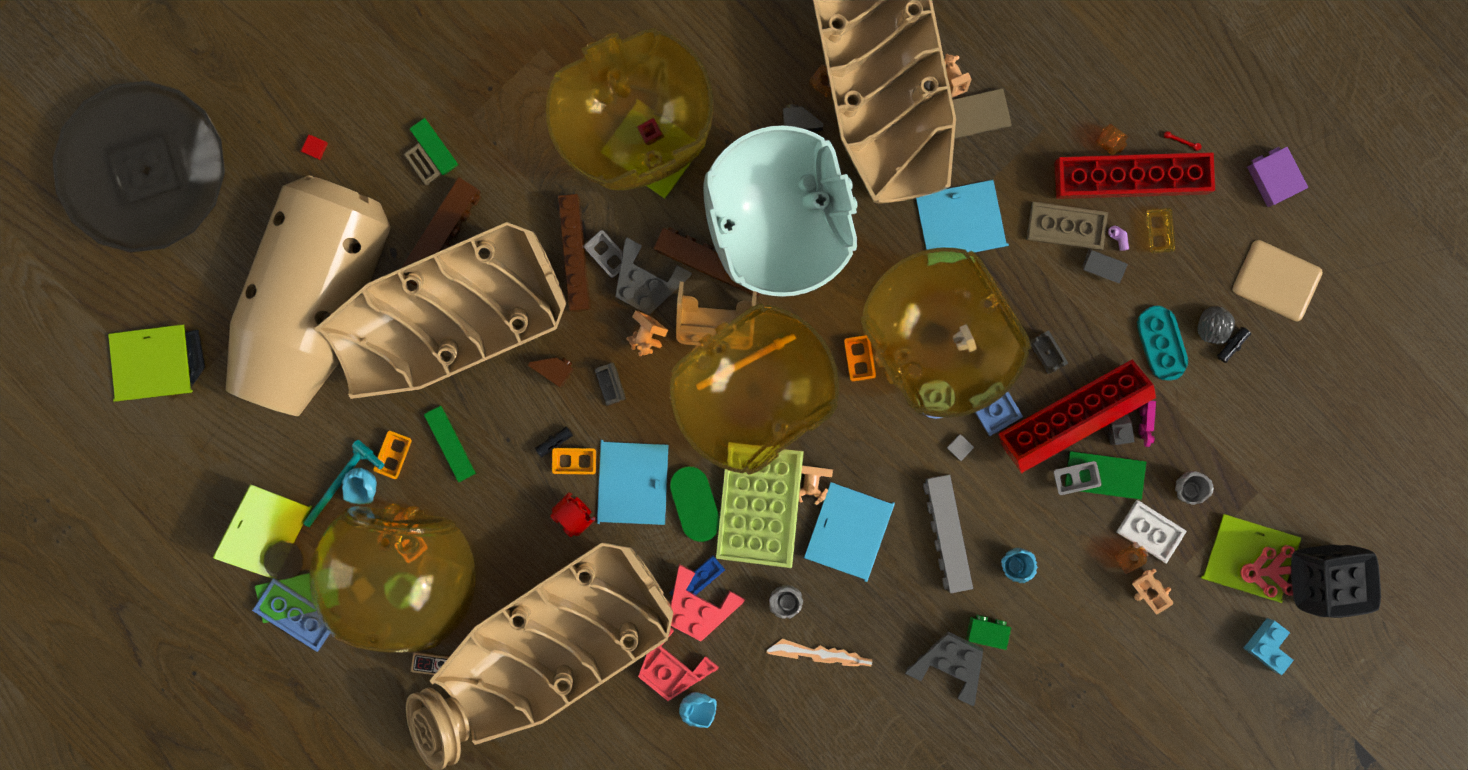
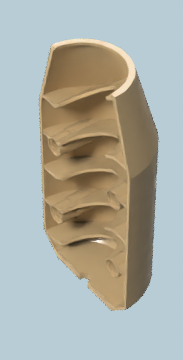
(880, 65)
(295, 283)
(463, 303)
(568, 631)

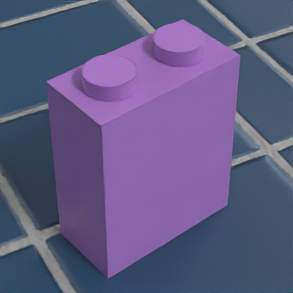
(1277, 176)

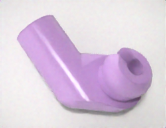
(1119, 235)

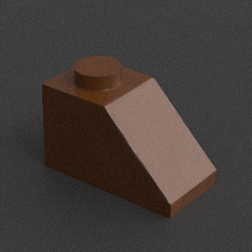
(553, 369)

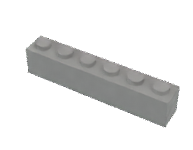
(948, 533)

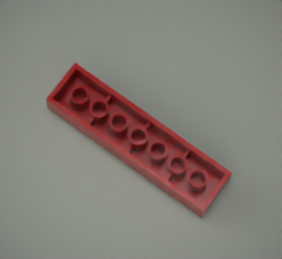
(1134, 175)
(1077, 415)

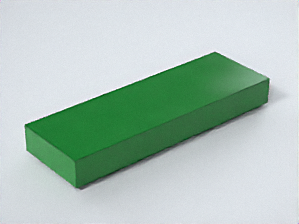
(434, 146)

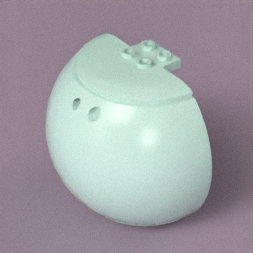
(780, 211)

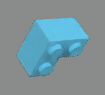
(1265, 646)

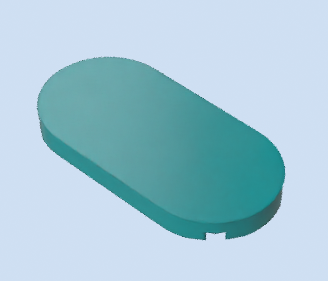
(1162, 343)

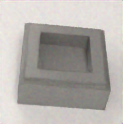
(960, 447)

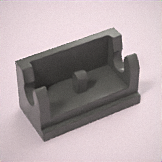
(1104, 266)
(1048, 352)
(610, 384)

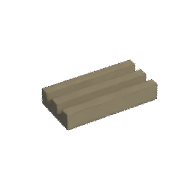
(431, 177)

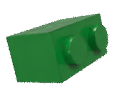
(988, 633)

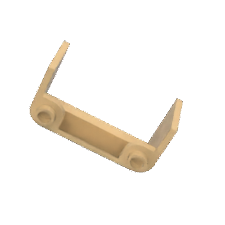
(697, 322)

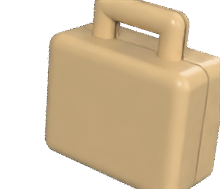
(1277, 280)

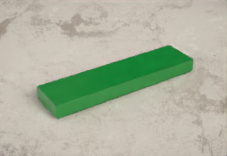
(450, 443)

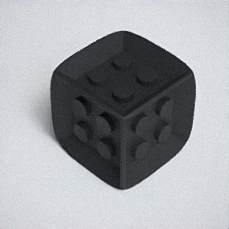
(1336, 581)

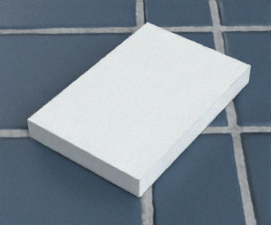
(1151, 531)

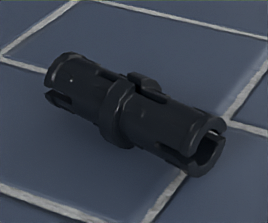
(1234, 344)
(554, 441)

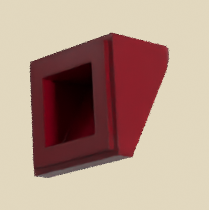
(650, 131)

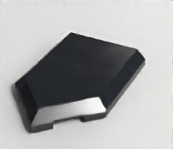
(195, 355)

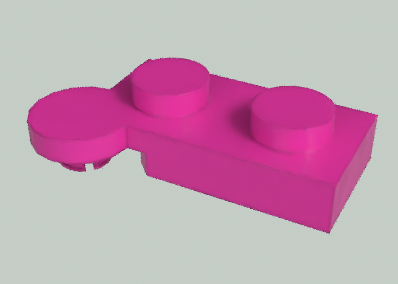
(1147, 412)

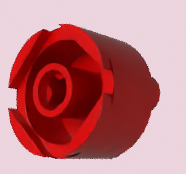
(572, 515)

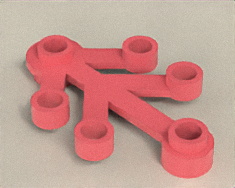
(1272, 571)

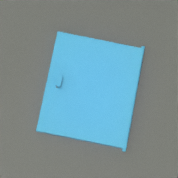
(962, 218)
(632, 483)
(849, 531)

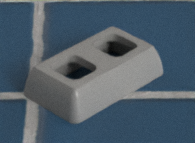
(602, 259)
(1077, 485)

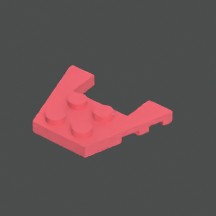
(695, 614)
(669, 675)

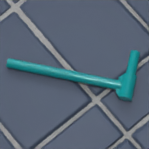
(361, 452)

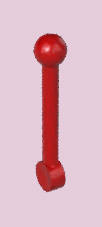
(1196, 147)

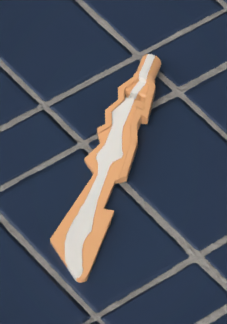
(820, 654)

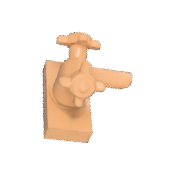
(958, 83)
(644, 336)
(811, 482)
(1152, 592)

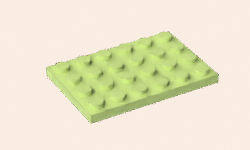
(761, 513)

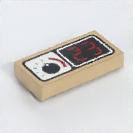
(427, 663)

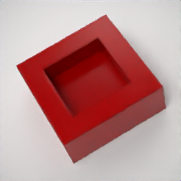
(314, 147)

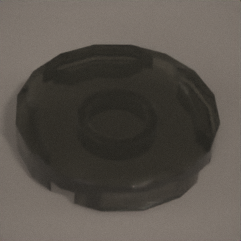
(283, 560)

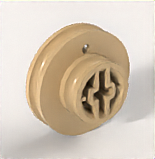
(436, 727)

